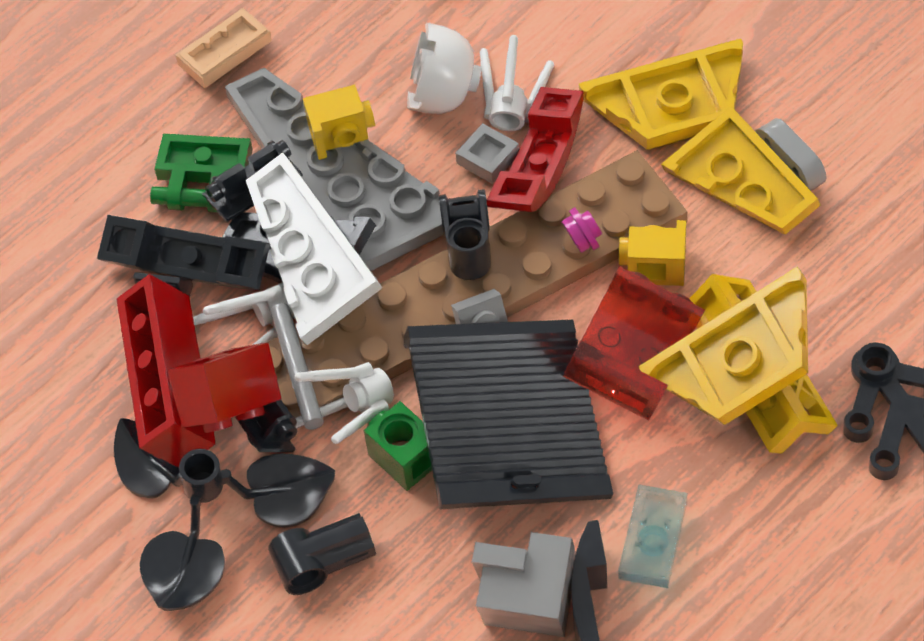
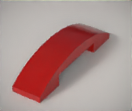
(543, 152)

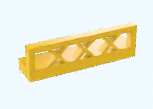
(782, 415)

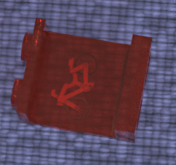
(626, 331)

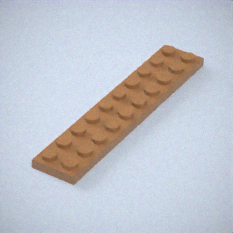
(528, 262)

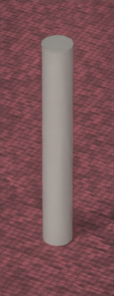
(296, 363)

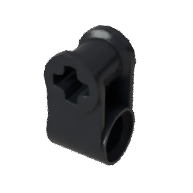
(466, 232)

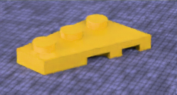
(744, 172)

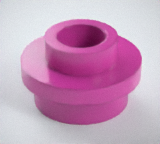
(582, 230)

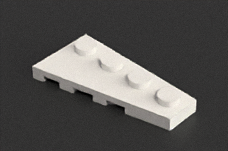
(315, 260)

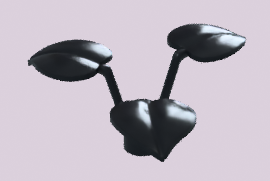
(188, 569)

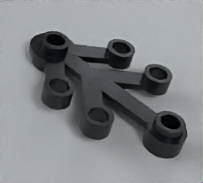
(904, 410)

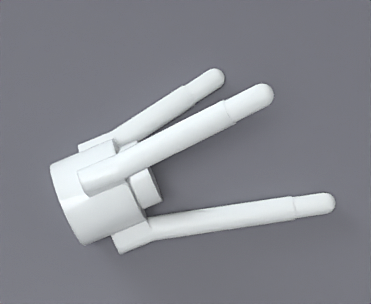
(508, 106)
(259, 301)
(367, 392)

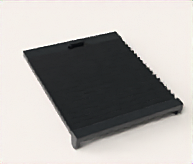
(506, 414)

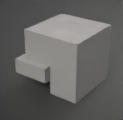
(526, 588)

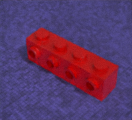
(156, 338)

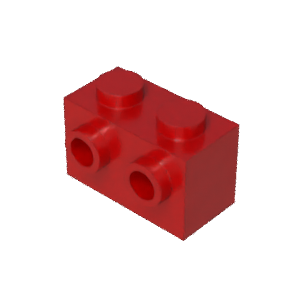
(225, 387)

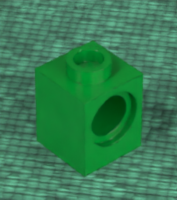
(406, 462)

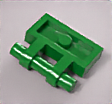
(194, 160)

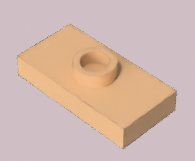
(223, 48)

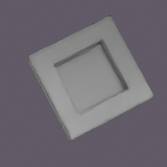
(487, 153)
(480, 309)

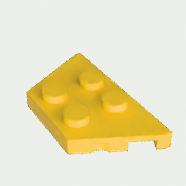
(670, 96)
(741, 353)

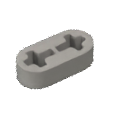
(793, 152)

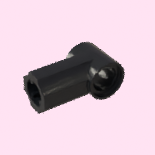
(308, 557)

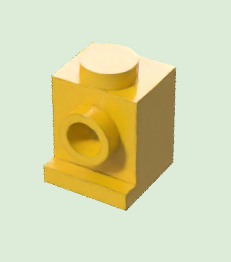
(337, 119)
(656, 253)

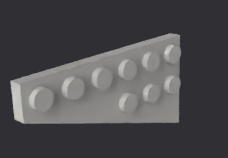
(351, 179)

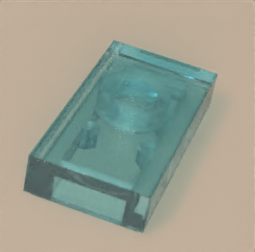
(653, 536)

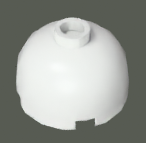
(442, 71)

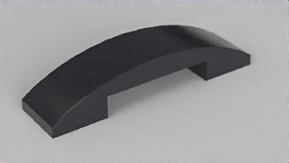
(183, 253)
(588, 575)

